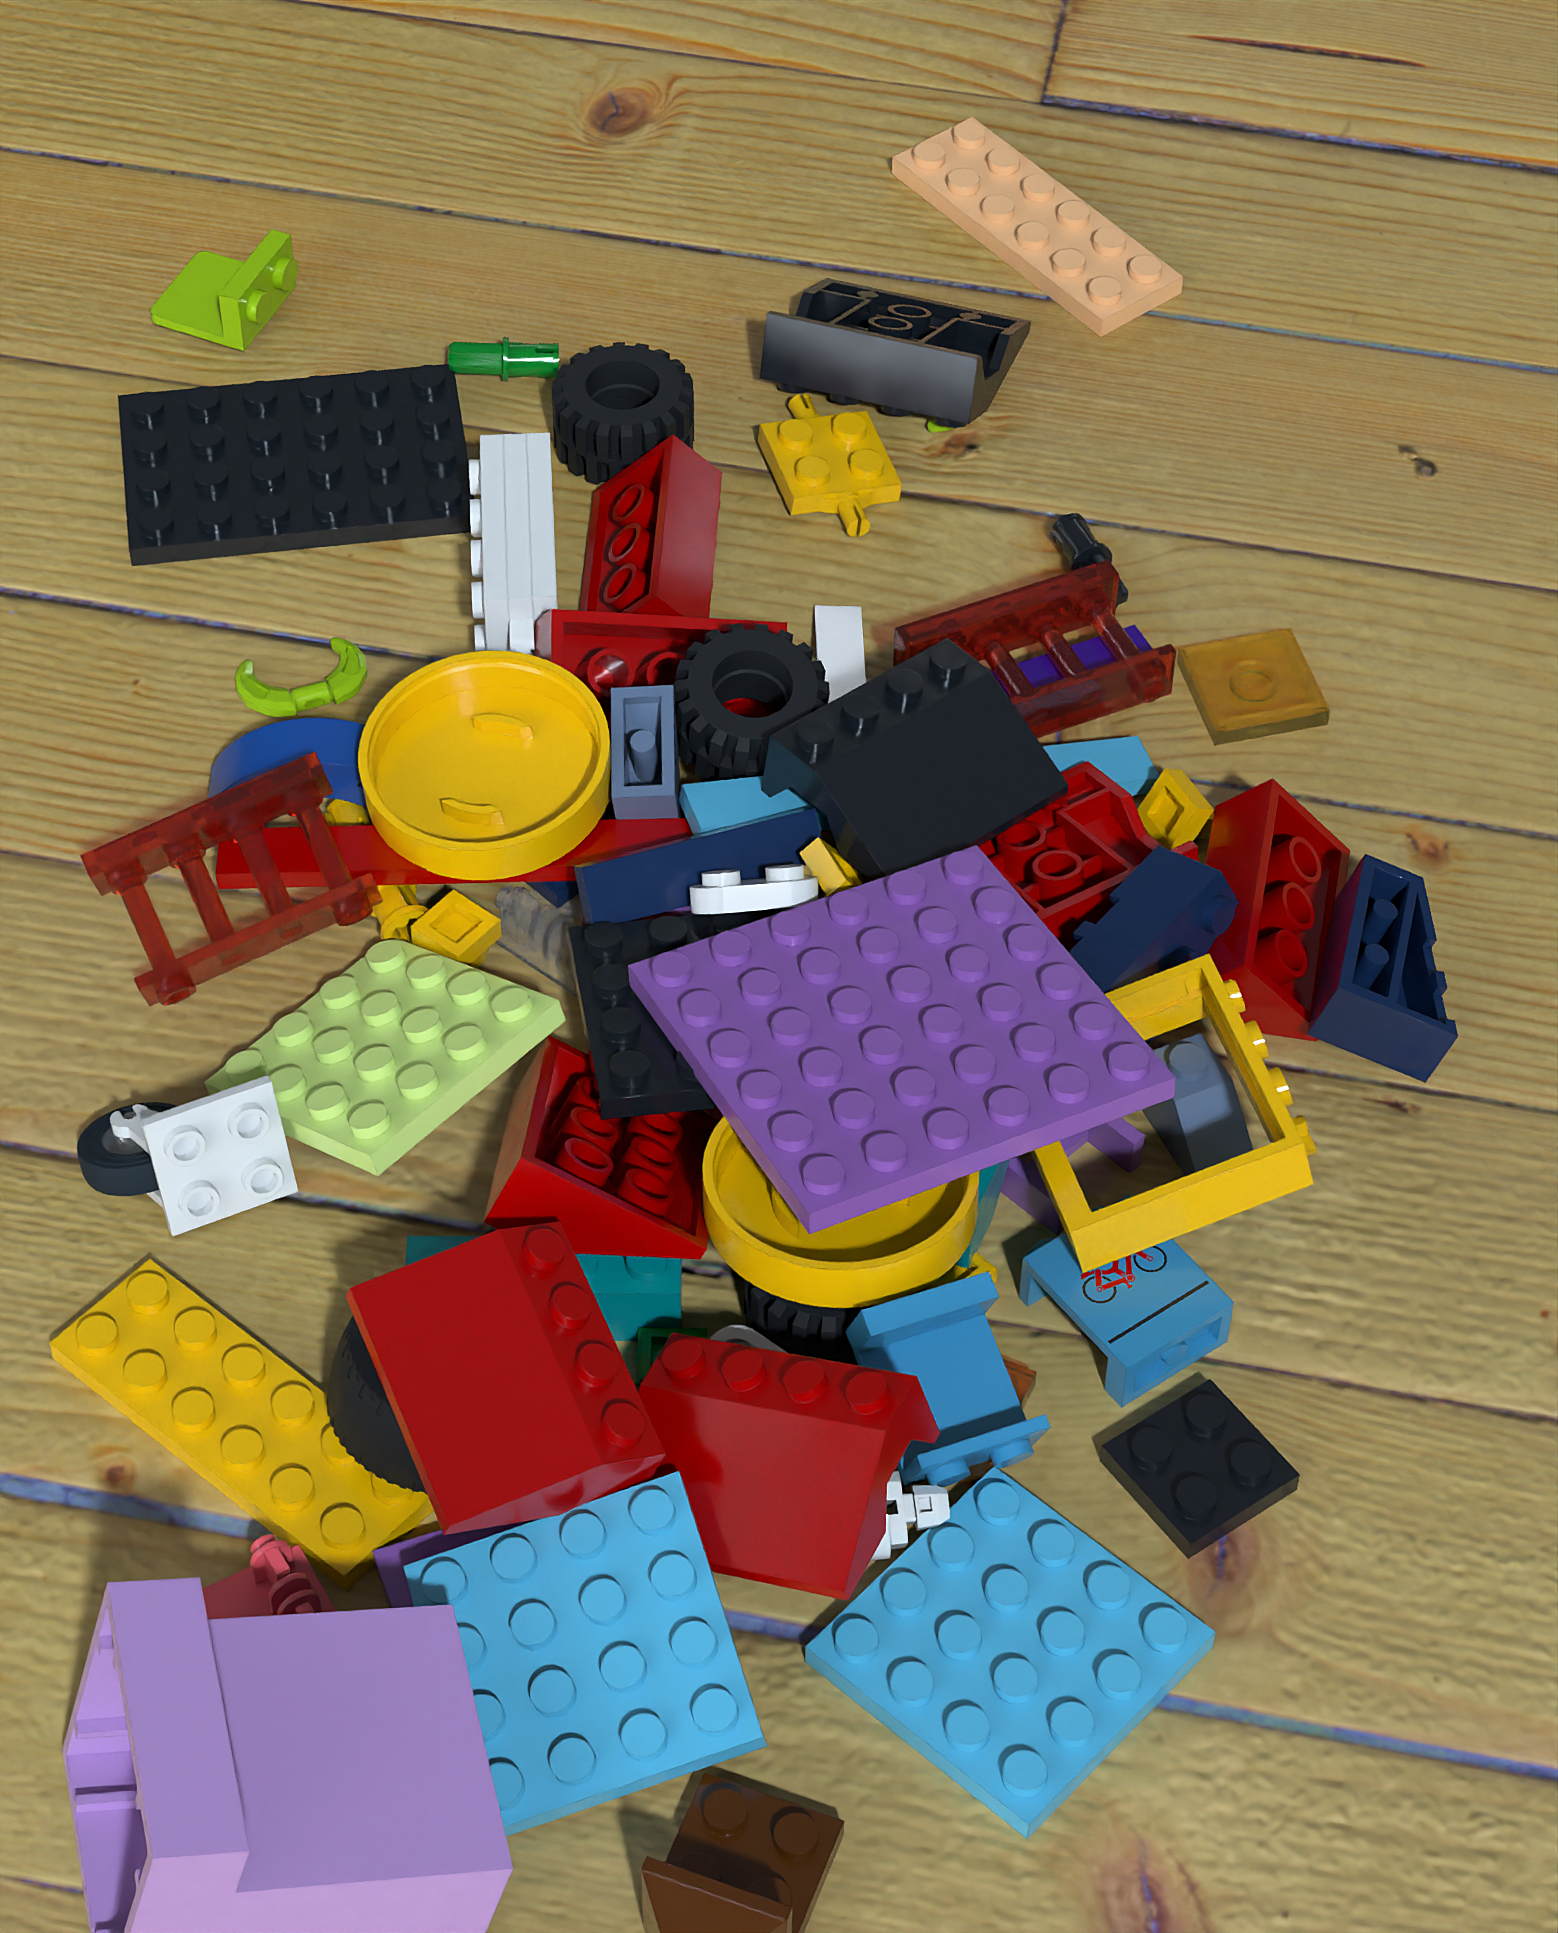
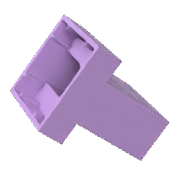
(280, 1771)

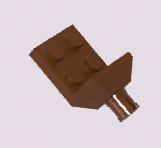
(740, 1864)

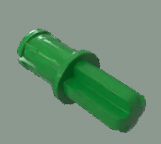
(505, 359)

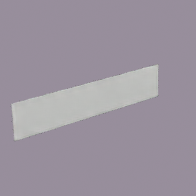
(840, 647)

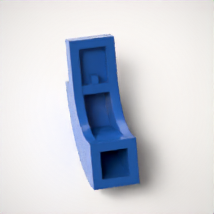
(285, 741)

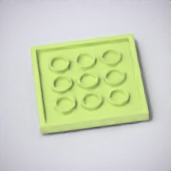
(391, 1051)

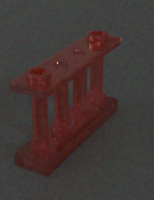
(1041, 616)
(182, 844)

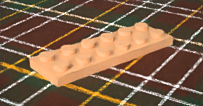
(1037, 226)

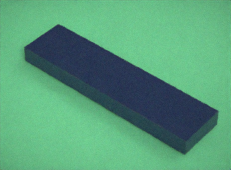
(660, 875)

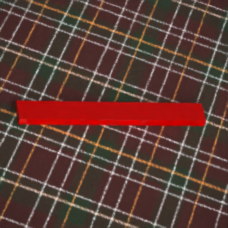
(367, 852)

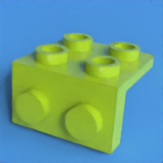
(229, 297)

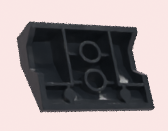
(892, 351)
(916, 763)

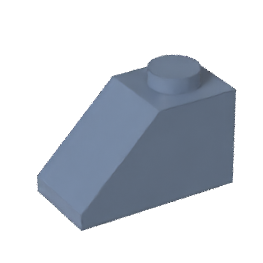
(644, 753)
(1205, 1116)

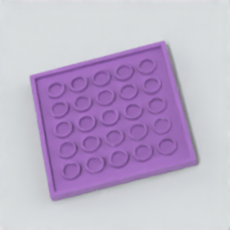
(898, 1036)

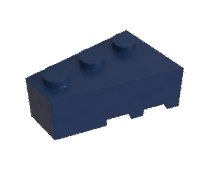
(1159, 920)
(1380, 975)

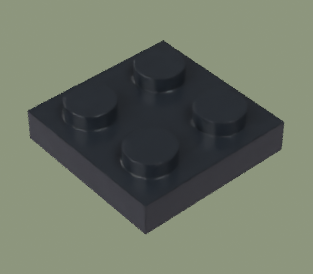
(1199, 1468)

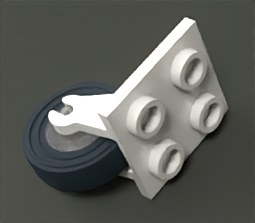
(193, 1157)

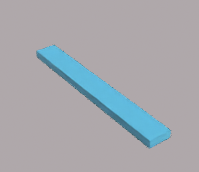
(740, 800)

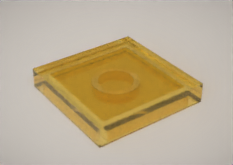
(1253, 686)

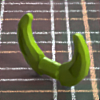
(278, 702)

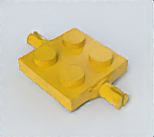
(829, 463)

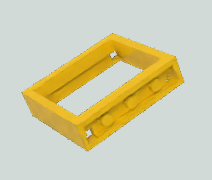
(1211, 1194)

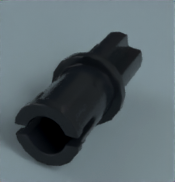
(1081, 547)

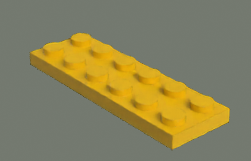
(237, 1420)

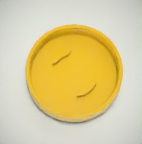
(486, 765)
(841, 1266)

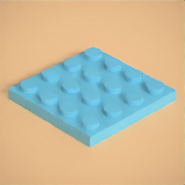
(1010, 1650)
(595, 1652)

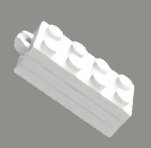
(516, 540)

